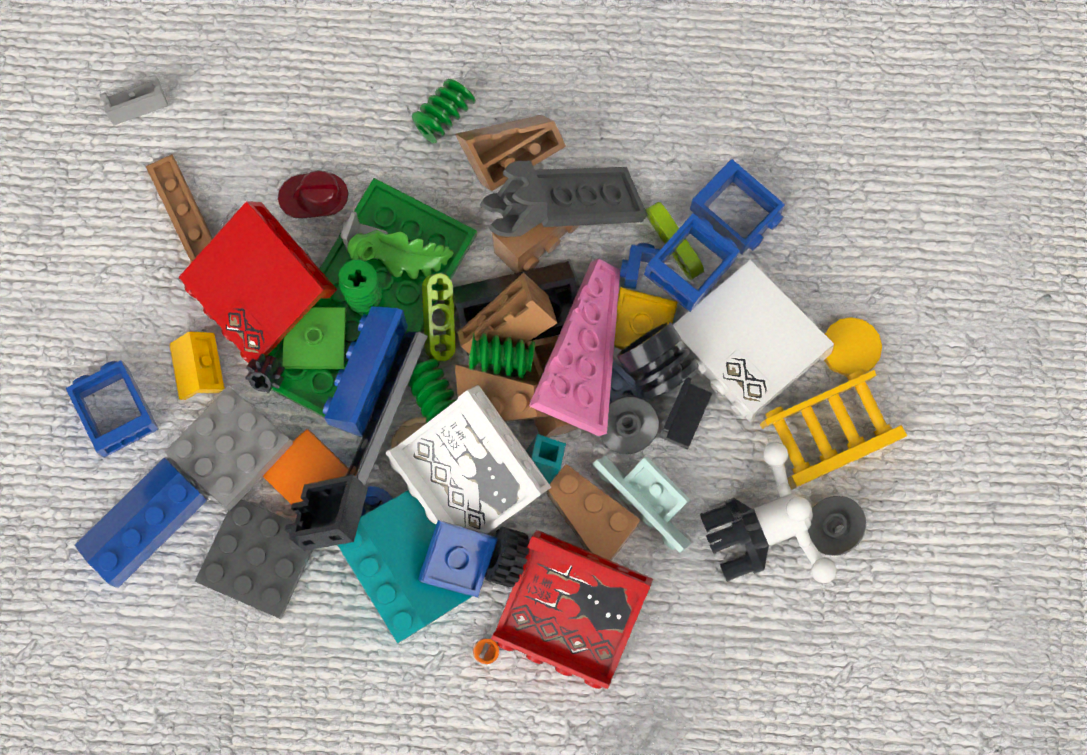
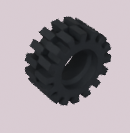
(508, 557)

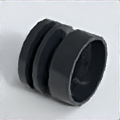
(657, 360)

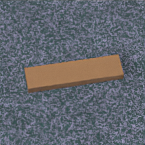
(180, 205)

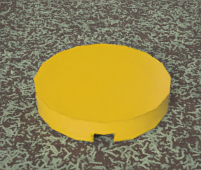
(855, 346)

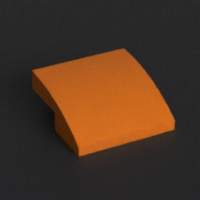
(304, 463)

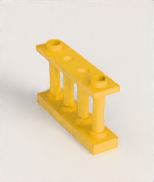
(830, 458)

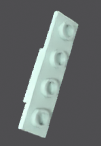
(651, 495)

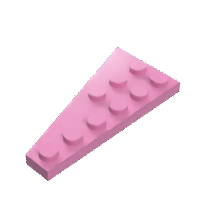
(580, 366)

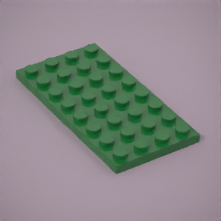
(392, 212)

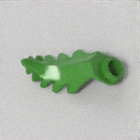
(399, 253)

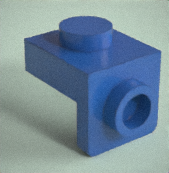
(630, 268)

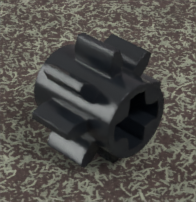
(265, 373)

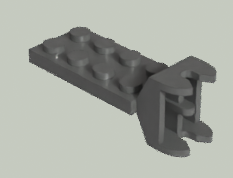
(563, 198)

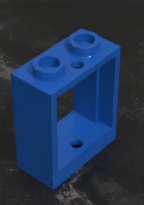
(735, 173)
(675, 285)
(124, 434)

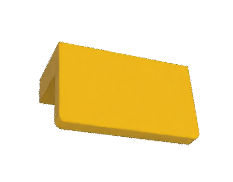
(196, 364)

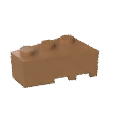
(523, 251)
(507, 394)
(592, 515)

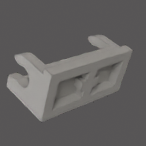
(134, 101)

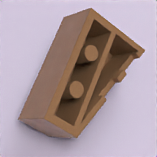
(498, 145)
(517, 313)

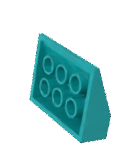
(388, 562)

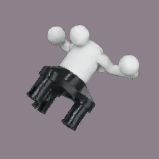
(766, 526)

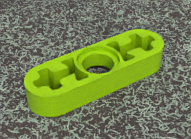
(666, 228)
(448, 308)

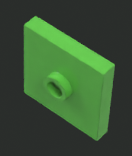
(317, 340)

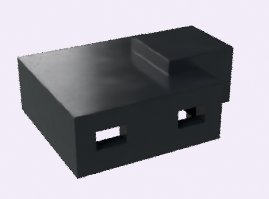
(331, 513)

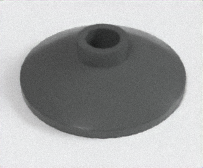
(636, 434)
(830, 514)

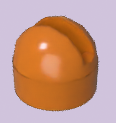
(491, 654)

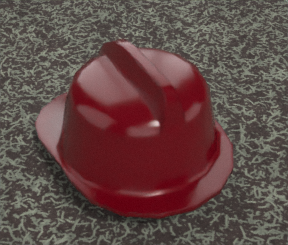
(313, 195)

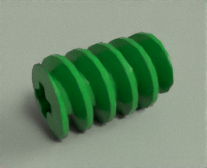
(440, 108)
(360, 285)
(501, 355)
(430, 389)

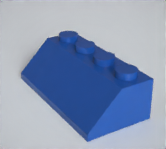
(366, 370)
(140, 523)

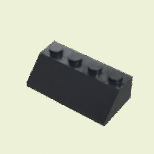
(475, 296)

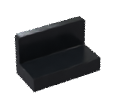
(686, 414)

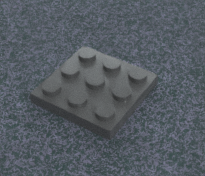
(254, 559)

